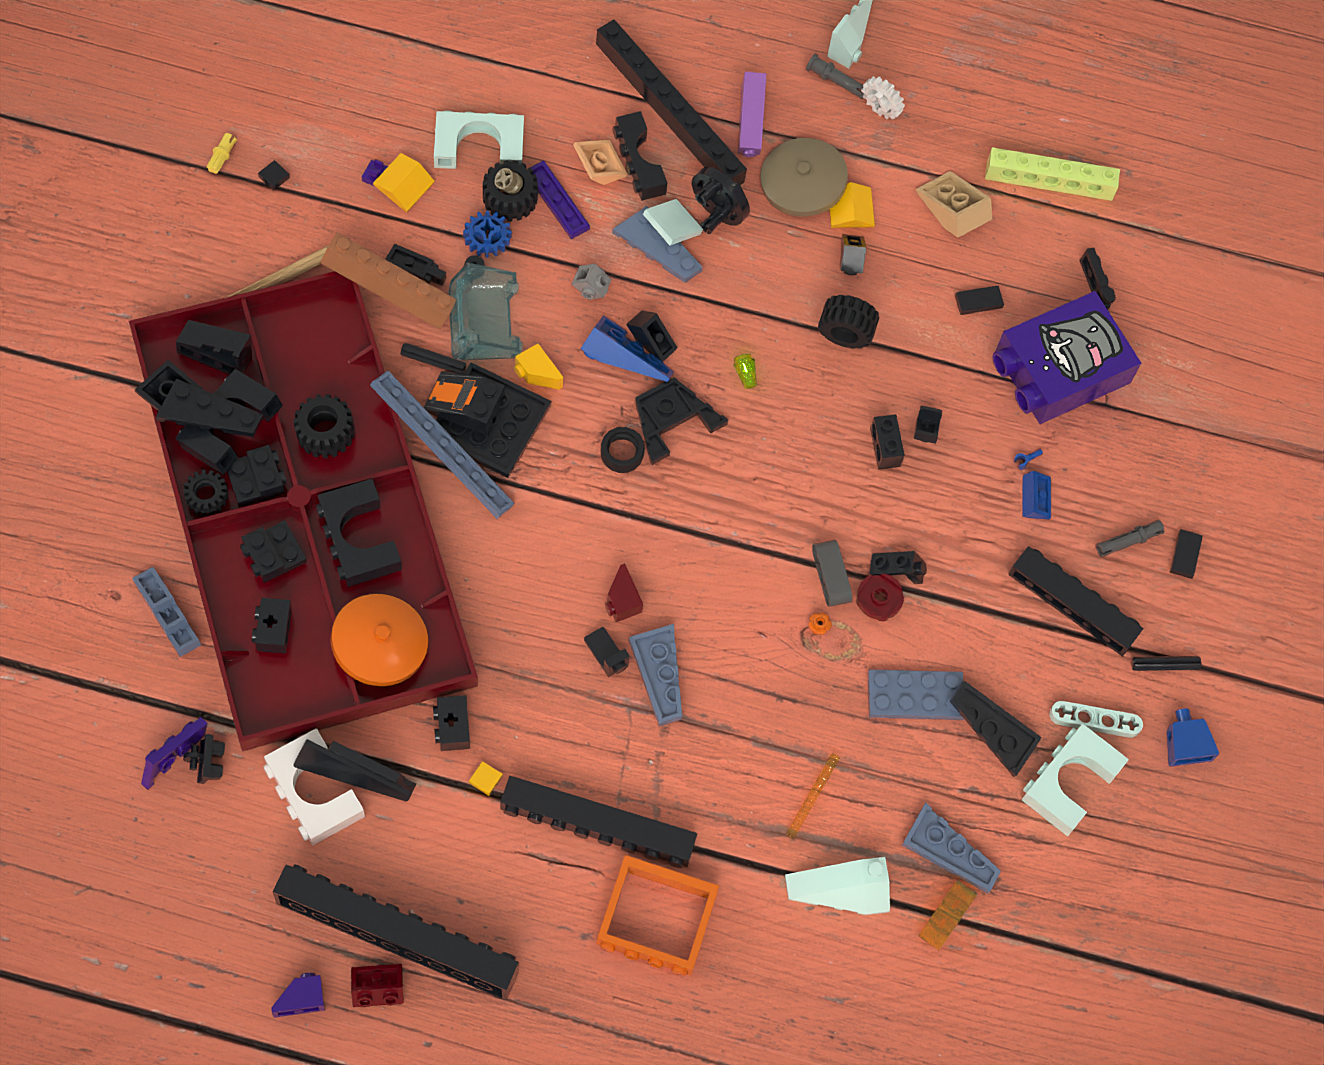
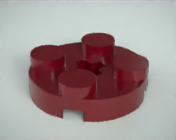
(881, 609)

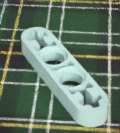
(1096, 719)

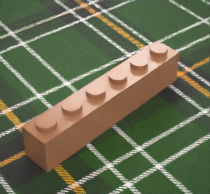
(388, 280)

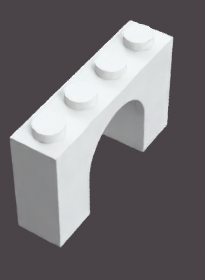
(315, 820)

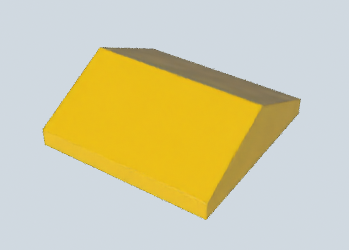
(404, 181)
(854, 208)

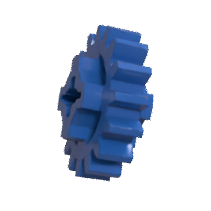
(498, 235)

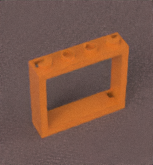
(669, 878)

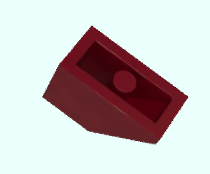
(623, 597)

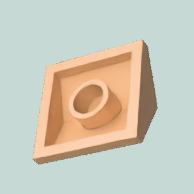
(600, 161)

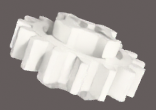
(883, 97)

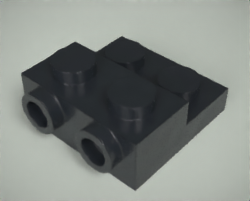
(256, 476)
(272, 551)

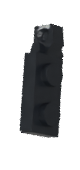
(416, 264)

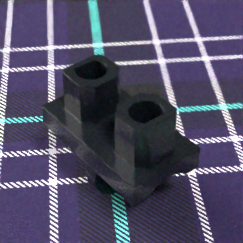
(208, 749)

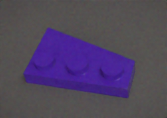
(163, 758)

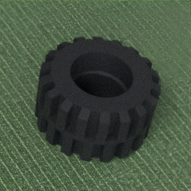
(511, 205)
(848, 321)
(322, 410)

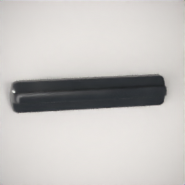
(433, 358)
(1166, 663)

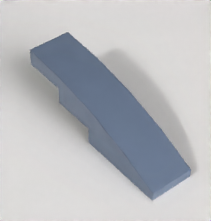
(166, 611)

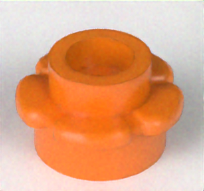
(815, 627)

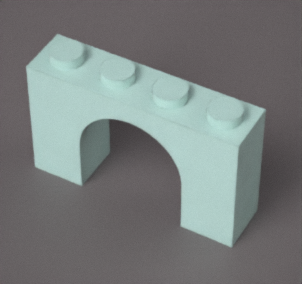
(454, 126)
(1082, 748)

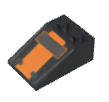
(466, 400)

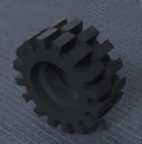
(209, 505)

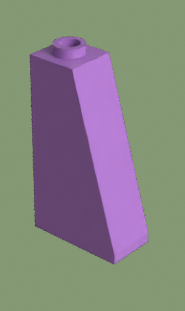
(751, 113)

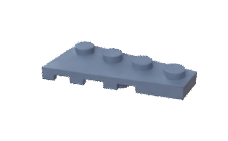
(645, 237)
(659, 671)
(943, 846)

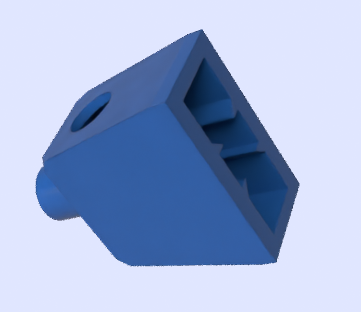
(1189, 740)

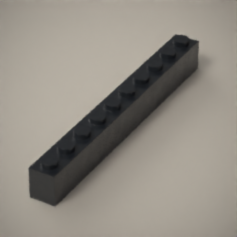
(668, 102)

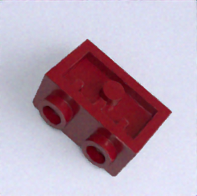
(377, 985)

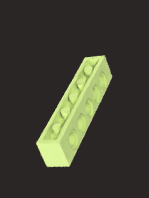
(1052, 174)

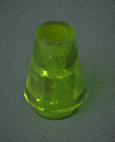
(746, 370)

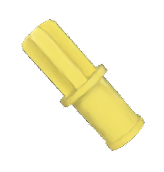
(221, 153)

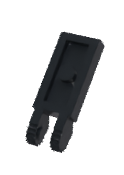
(1096, 278)

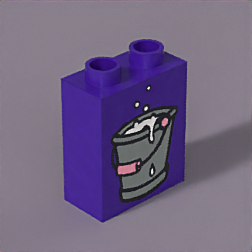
(1065, 358)

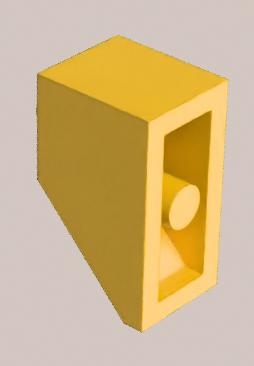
(538, 368)

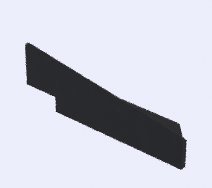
(354, 769)

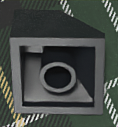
(158, 384)

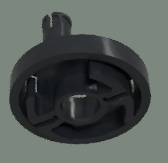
(720, 198)

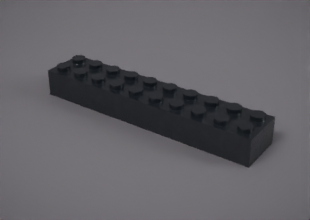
(396, 931)

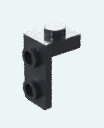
(899, 563)
(606, 652)

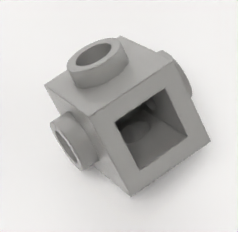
(591, 281)

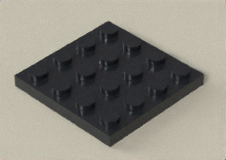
(510, 431)

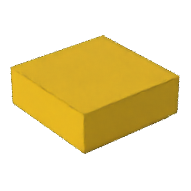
(485, 778)

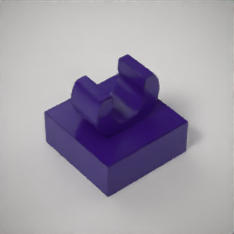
(373, 171)

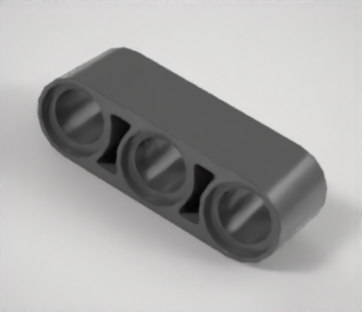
(832, 573)

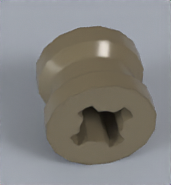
(508, 181)

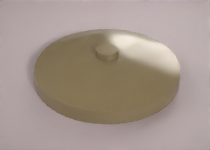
(804, 177)

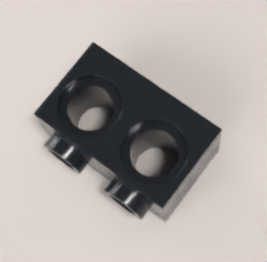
(887, 442)

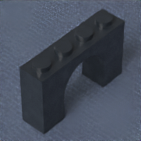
(238, 389)
(355, 563)

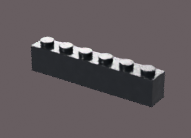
(1075, 601)

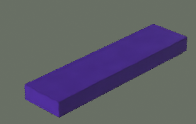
(559, 201)

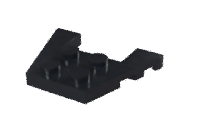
(668, 407)

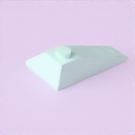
(849, 35)
(849, 886)

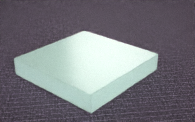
(673, 222)

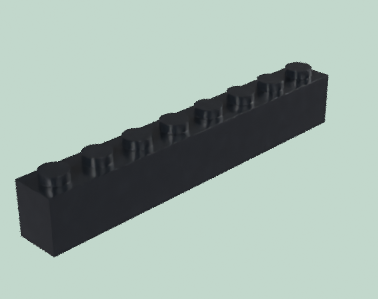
(598, 821)

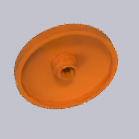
(379, 639)

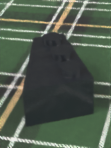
(215, 346)

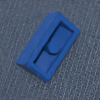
(1036, 496)

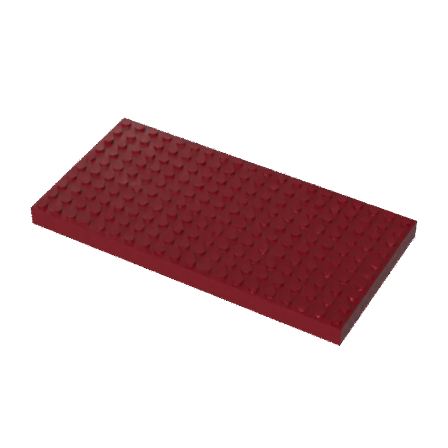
(307, 343)

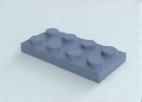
(913, 694)

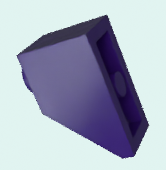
(301, 997)

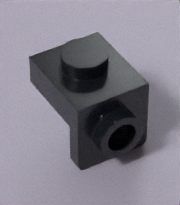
(927, 424)

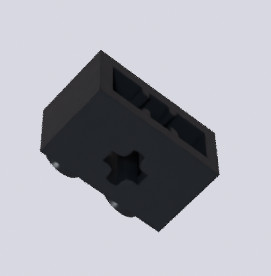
(274, 638)
(453, 709)

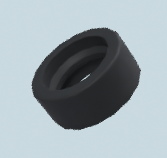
(621, 433)

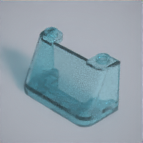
(482, 314)

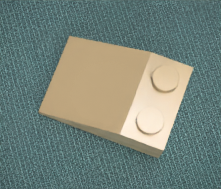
(956, 203)

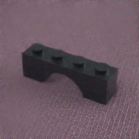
(647, 177)

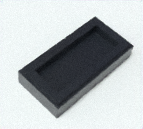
(979, 300)
(1186, 554)

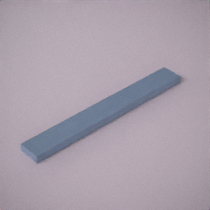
(442, 444)

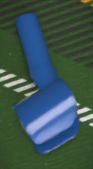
(1026, 458)

